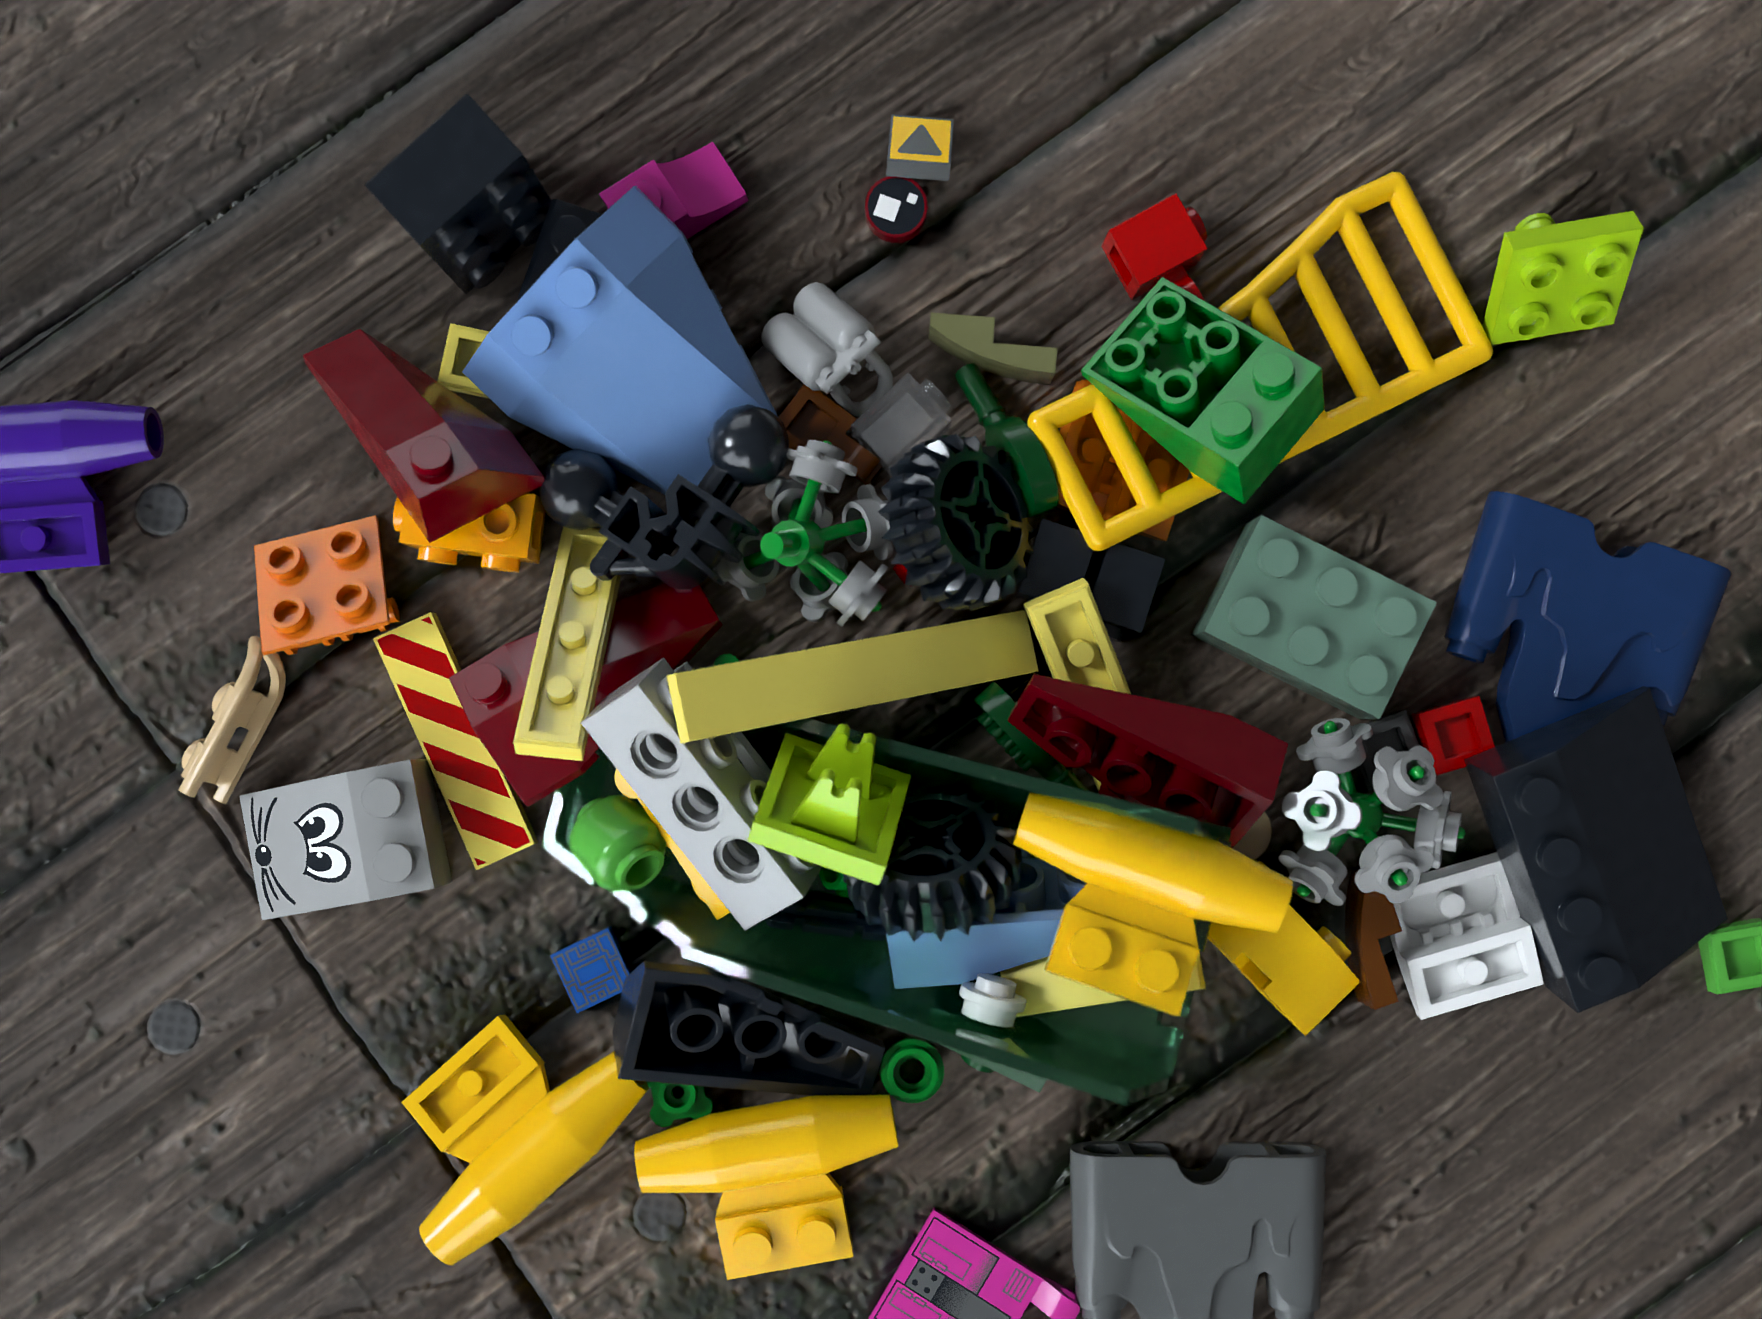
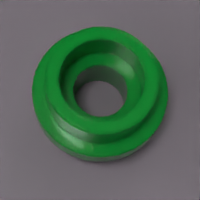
(912, 1090)

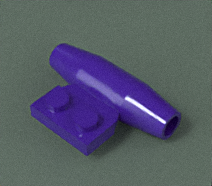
(45, 501)

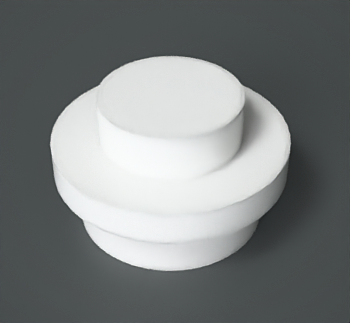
(991, 1000)

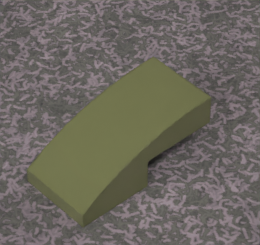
(972, 342)

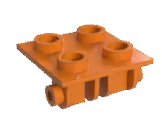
(322, 587)

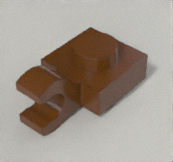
(819, 418)

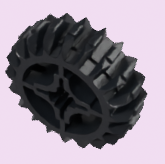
(957, 522)
(945, 867)

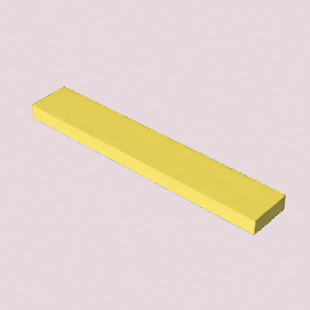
(849, 675)

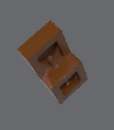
(1366, 920)

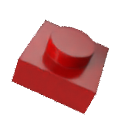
(1453, 732)

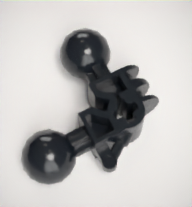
(583, 492)

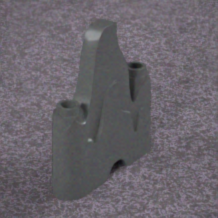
(1199, 1236)

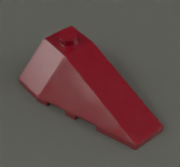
(425, 440)
(642, 632)
(1156, 751)

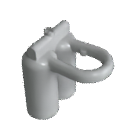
(825, 344)

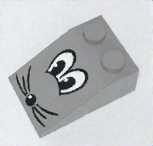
(346, 839)

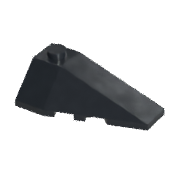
(727, 1034)

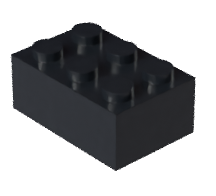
(464, 195)

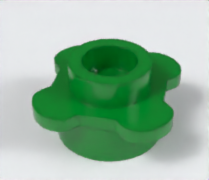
(669, 1108)

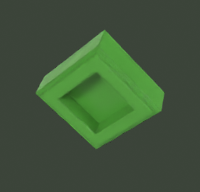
(1733, 956)

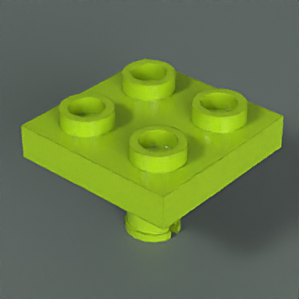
(1560, 276)

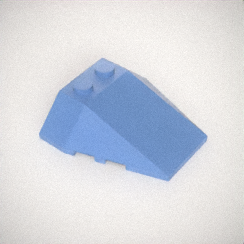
(621, 350)

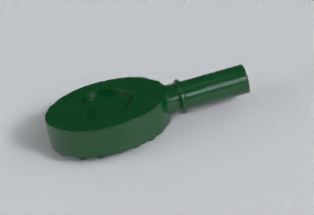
(1013, 442)
(996, 710)

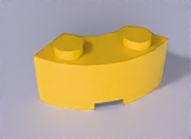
(1293, 968)

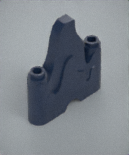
(1577, 616)

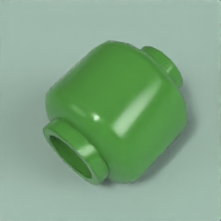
(617, 843)

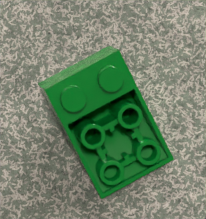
(1208, 388)

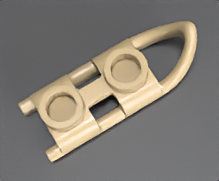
(234, 707)

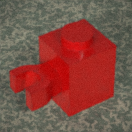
(1157, 245)

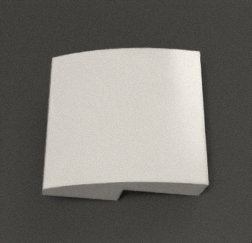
(1463, 938)

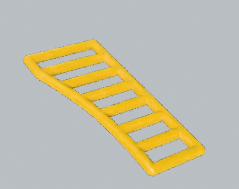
(1253, 302)

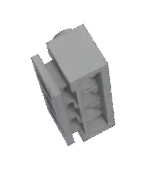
(699, 795)

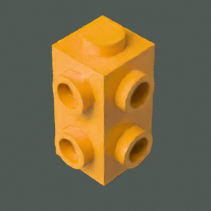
(500, 537)

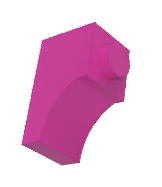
(687, 190)

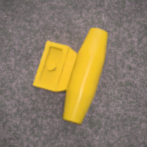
(1144, 887)
(517, 1135)
(773, 1174)

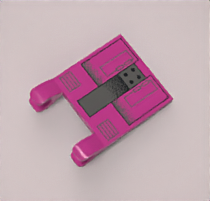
(966, 1277)

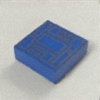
(592, 968)

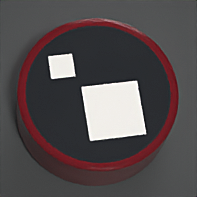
(896, 209)

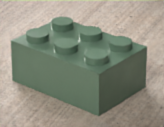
(1314, 618)

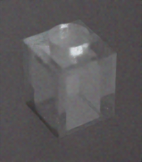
(902, 420)

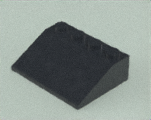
(1599, 847)

